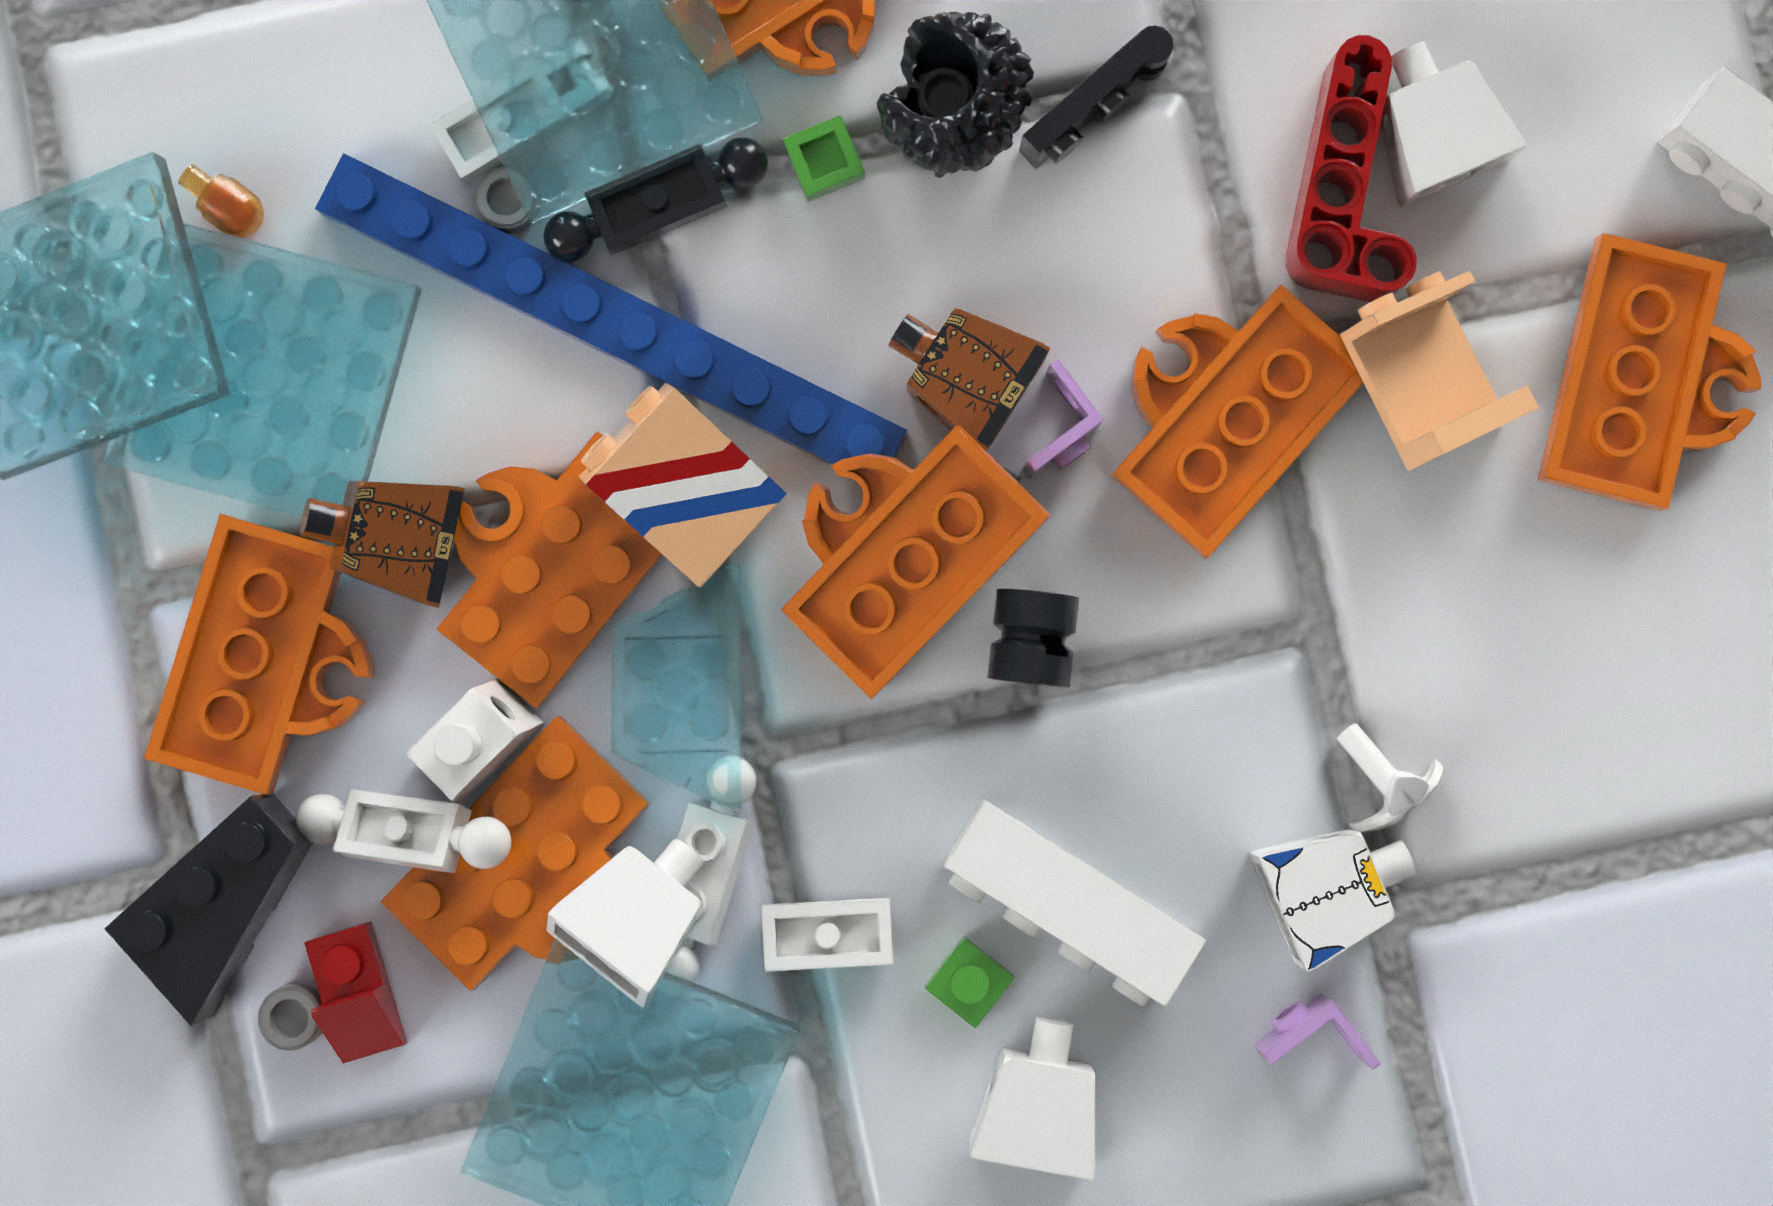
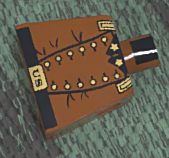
(969, 371)
(390, 535)

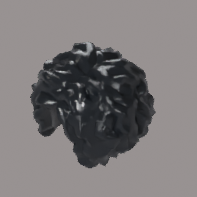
(959, 93)

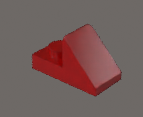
(355, 993)

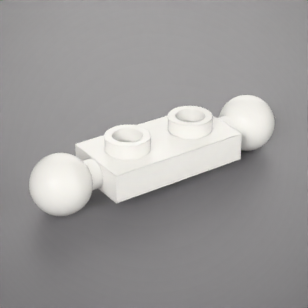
(404, 831)
(721, 843)

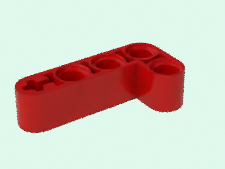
(1350, 169)

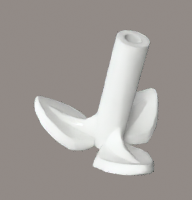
(1400, 789)

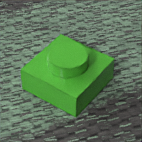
(824, 158)
(969, 982)

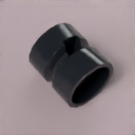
(1033, 637)

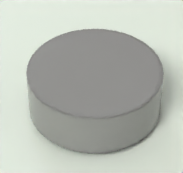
(499, 203)
(287, 1017)

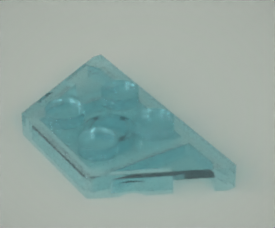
(682, 688)

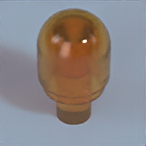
(224, 202)

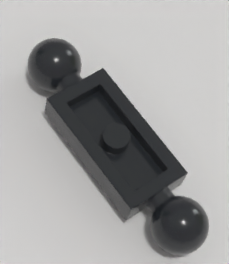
(656, 201)

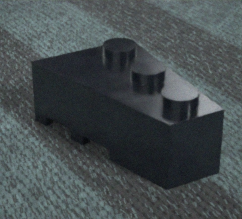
(210, 906)

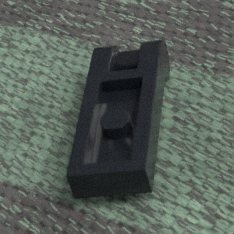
(1097, 96)

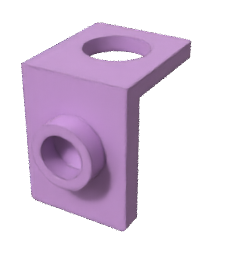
(1072, 443)
(1300, 1021)

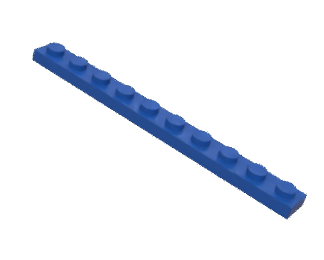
(603, 316)

